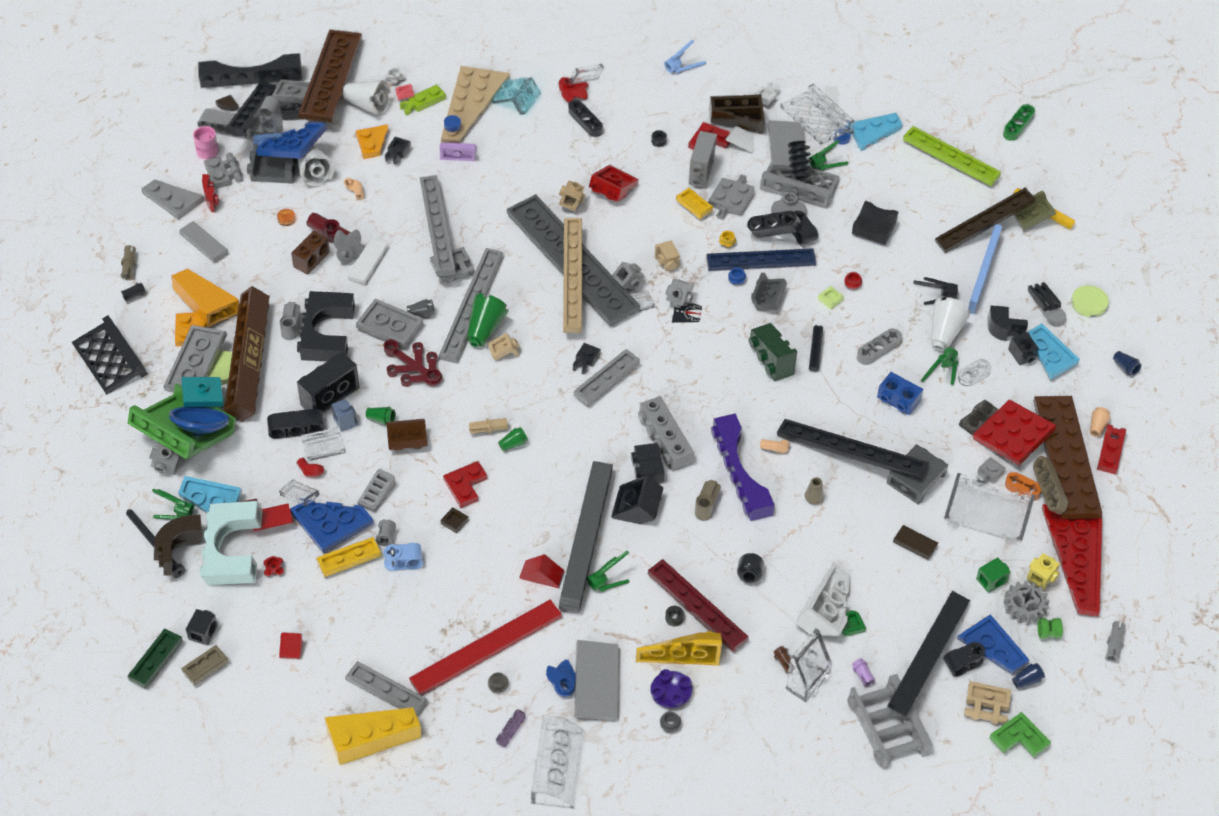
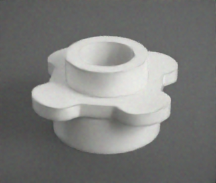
(394, 75)

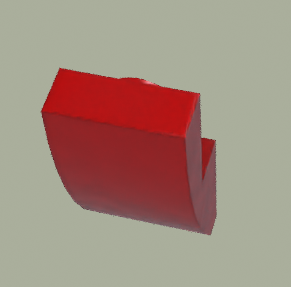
(209, 192)

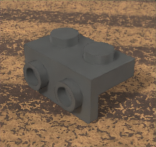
(768, 293)

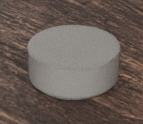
(1056, 317)

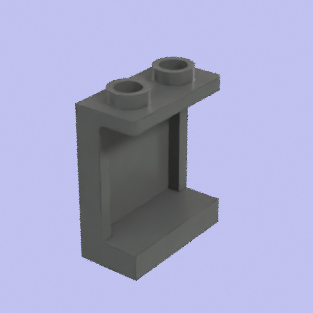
(271, 168)
(915, 488)

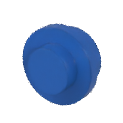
(737, 275)

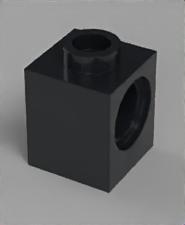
(1023, 348)
(201, 626)

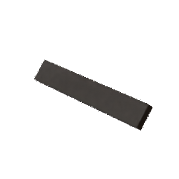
(985, 220)

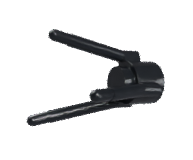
(947, 289)

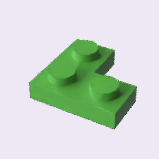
(1020, 730)

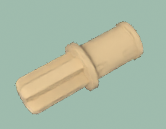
(488, 425)

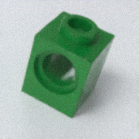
(993, 575)

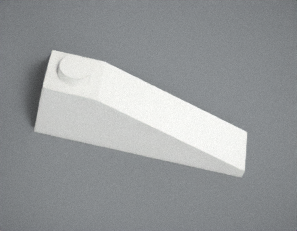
(827, 604)

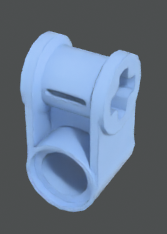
(404, 556)

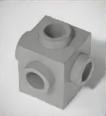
(628, 275)
(682, 287)
(163, 459)

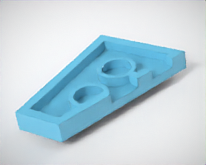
(872, 129)
(1052, 352)
(205, 492)

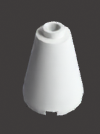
(368, 95)
(315, 167)
(947, 321)

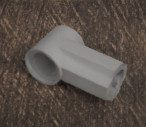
(290, 320)

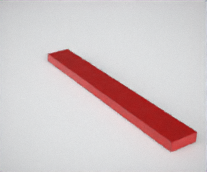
(485, 647)

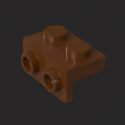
(406, 434)

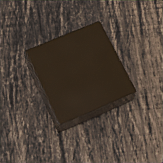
(454, 520)

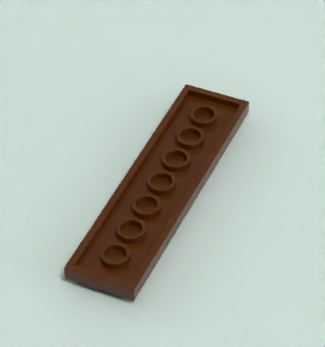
(330, 76)
(1069, 456)

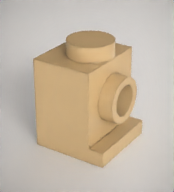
(667, 255)

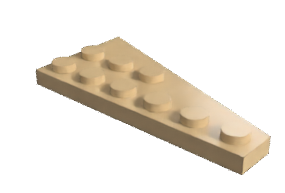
(471, 98)

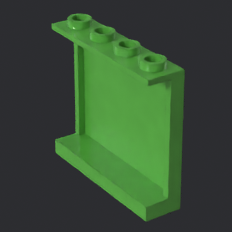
(157, 425)

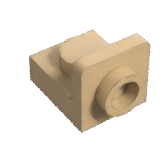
(503, 346)

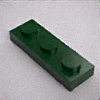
(155, 658)

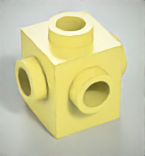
(1043, 571)

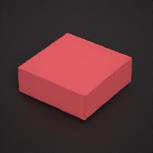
(404, 92)

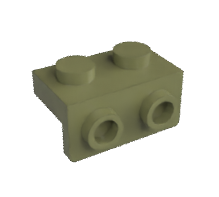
(1036, 212)

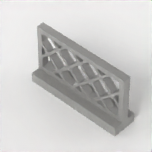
(811, 193)

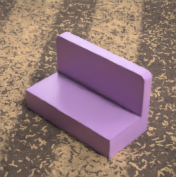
(457, 151)

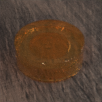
(286, 217)

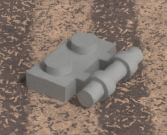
(217, 170)
(460, 259)

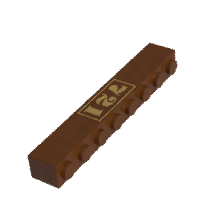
(247, 354)

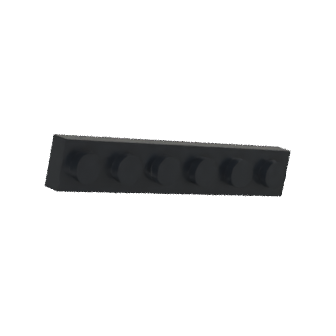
(249, 110)

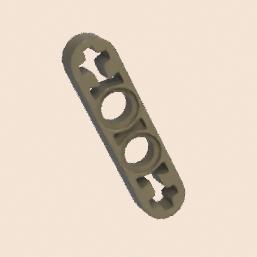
(1047, 486)

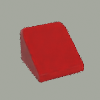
(290, 645)

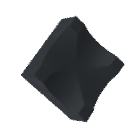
(874, 223)

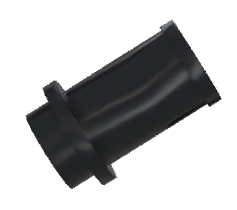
(134, 291)

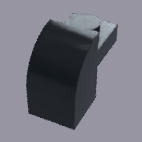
(1002, 326)

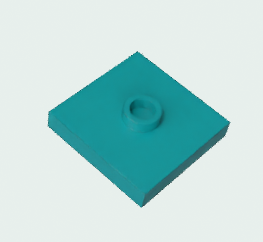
(202, 392)

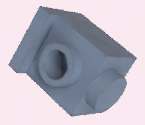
(344, 415)

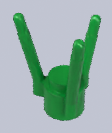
(818, 160)
(948, 359)
(181, 507)
(599, 578)

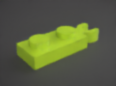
(423, 99)

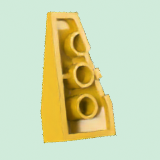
(690, 649)

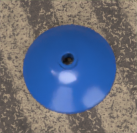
(198, 419)

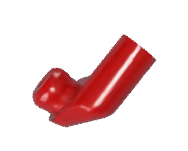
(310, 470)

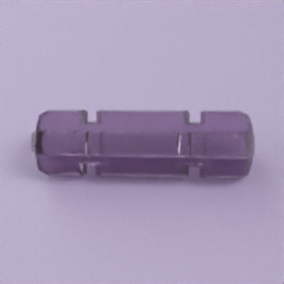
(510, 728)

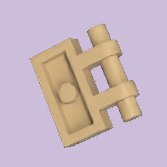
(990, 697)

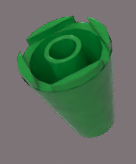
(485, 318)

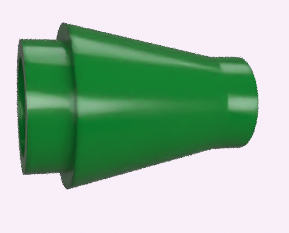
(381, 414)
(513, 439)

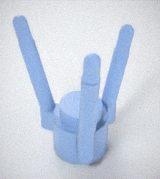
(673, 64)

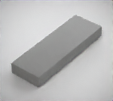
(203, 241)

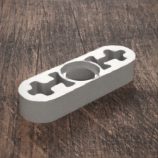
(875, 353)

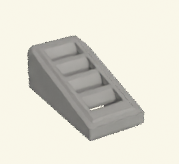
(382, 479)

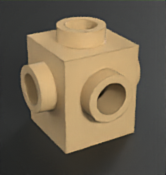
(571, 195)

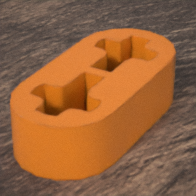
(1022, 485)

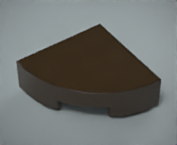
(227, 102)

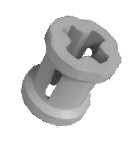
(385, 534)

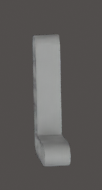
(268, 123)

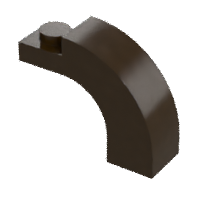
(174, 534)

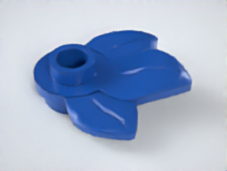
(562, 676)

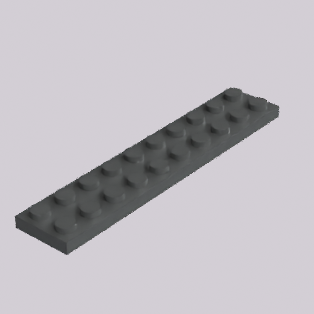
(598, 285)

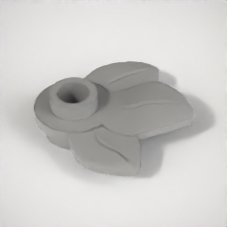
(788, 202)
(348, 243)

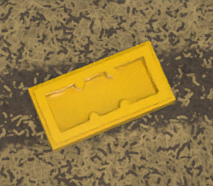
(694, 203)

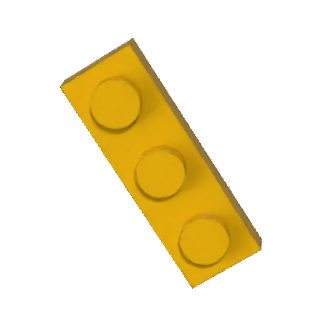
(348, 557)

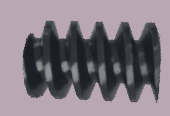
(799, 160)

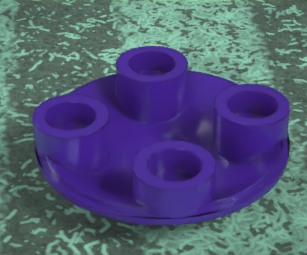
(671, 689)

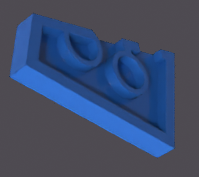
(997, 644)

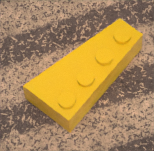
(371, 732)

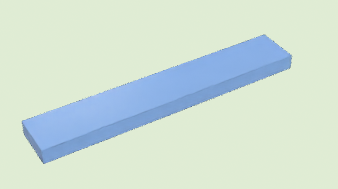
(984, 268)

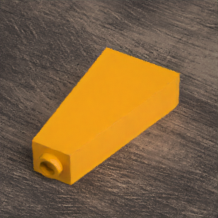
(204, 297)

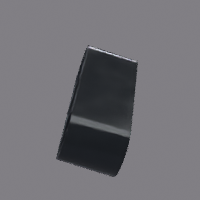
(767, 220)
(295, 423)

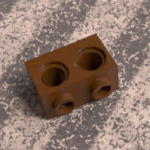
(310, 252)

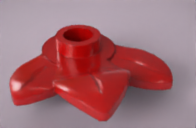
(571, 90)

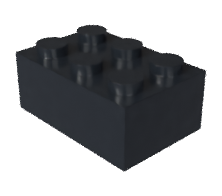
(328, 383)

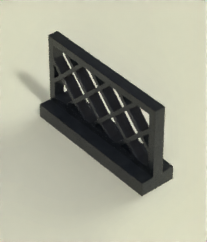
(123, 350)

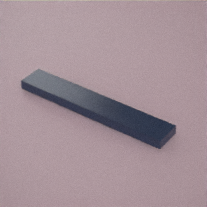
(761, 259)

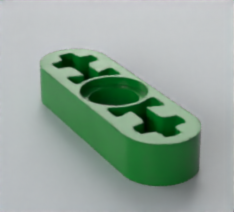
(1018, 116)

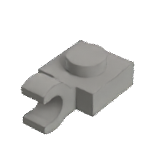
(989, 470)

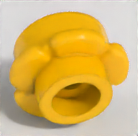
(727, 238)

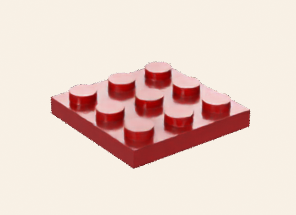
(1014, 432)

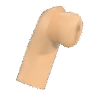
(354, 186)
(781, 447)

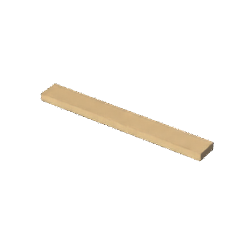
(572, 276)

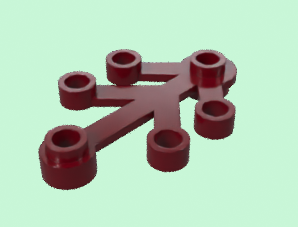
(430, 376)

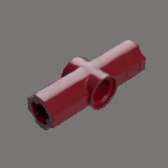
(324, 226)

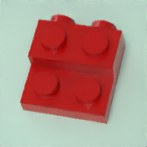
(612, 183)

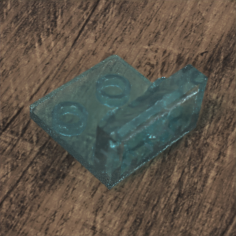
(520, 91)

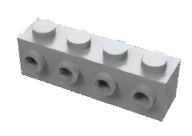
(666, 433)

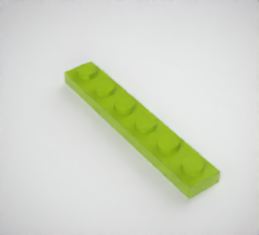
(952, 156)

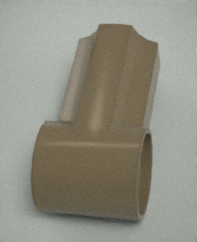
(707, 499)

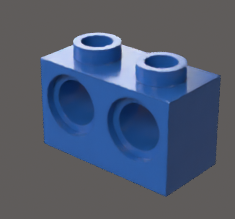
(900, 393)

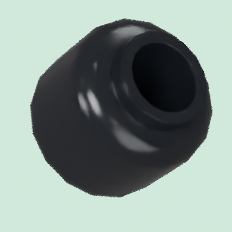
(750, 567)

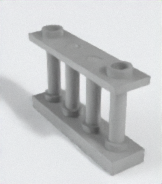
(910, 724)

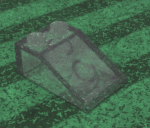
(809, 667)

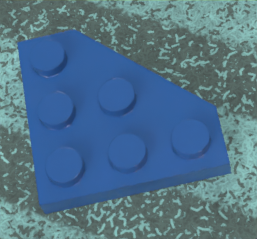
(292, 143)
(331, 522)

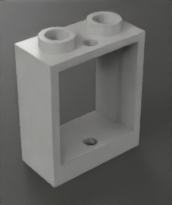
(702, 159)

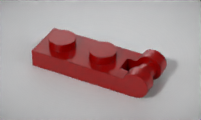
(1111, 449)

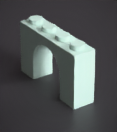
(221, 521)

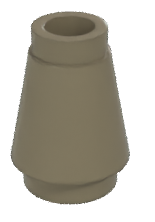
(814, 493)

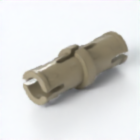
(128, 262)

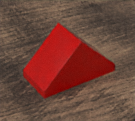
(542, 571)

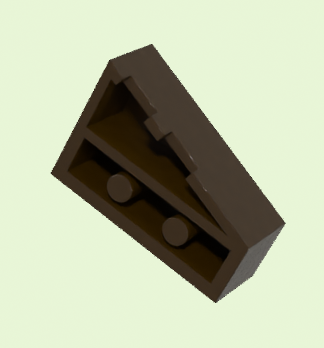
(738, 111)

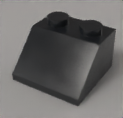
(638, 500)

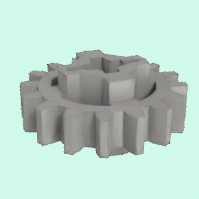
(1034, 608)

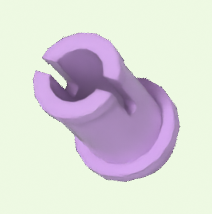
(863, 672)

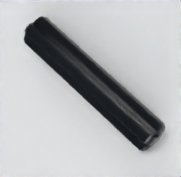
(816, 348)

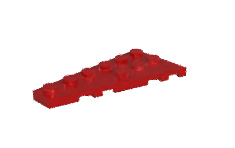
(1079, 552)

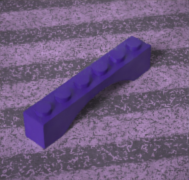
(755, 497)

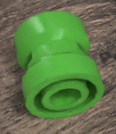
(1050, 628)

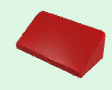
(275, 516)

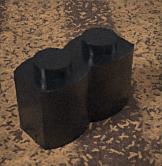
(648, 461)

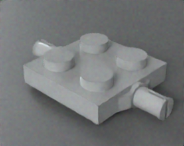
(731, 196)

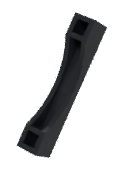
(218, 74)

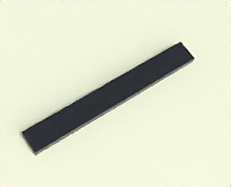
(853, 449)
(928, 654)

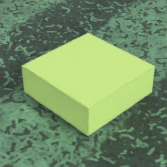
(830, 297)

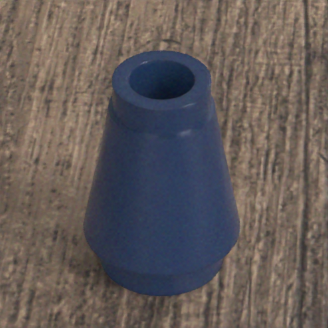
(1129, 364)
(1030, 675)

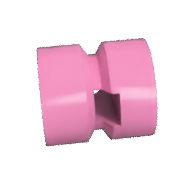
(205, 142)

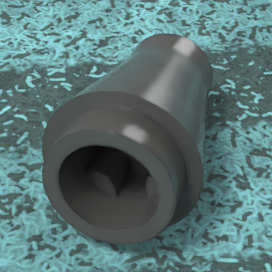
(422, 308)

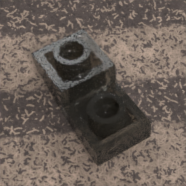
(978, 416)

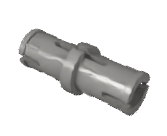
(1115, 641)

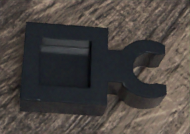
(397, 148)
(586, 356)

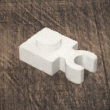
(768, 93)

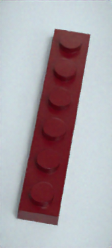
(697, 605)

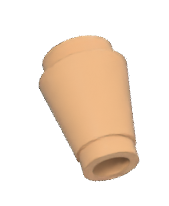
(1099, 420)

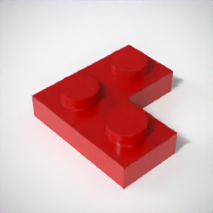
(706, 127)
(461, 482)

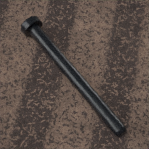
(177, 569)

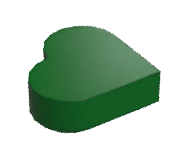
(854, 624)

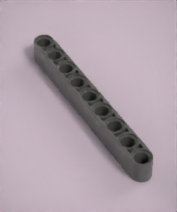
(585, 537)

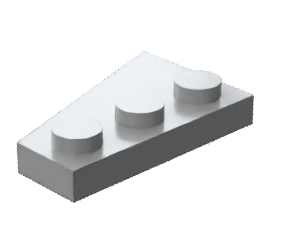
(172, 198)

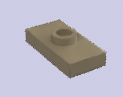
(205, 665)

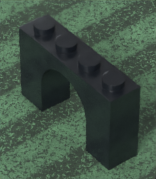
(320, 307)

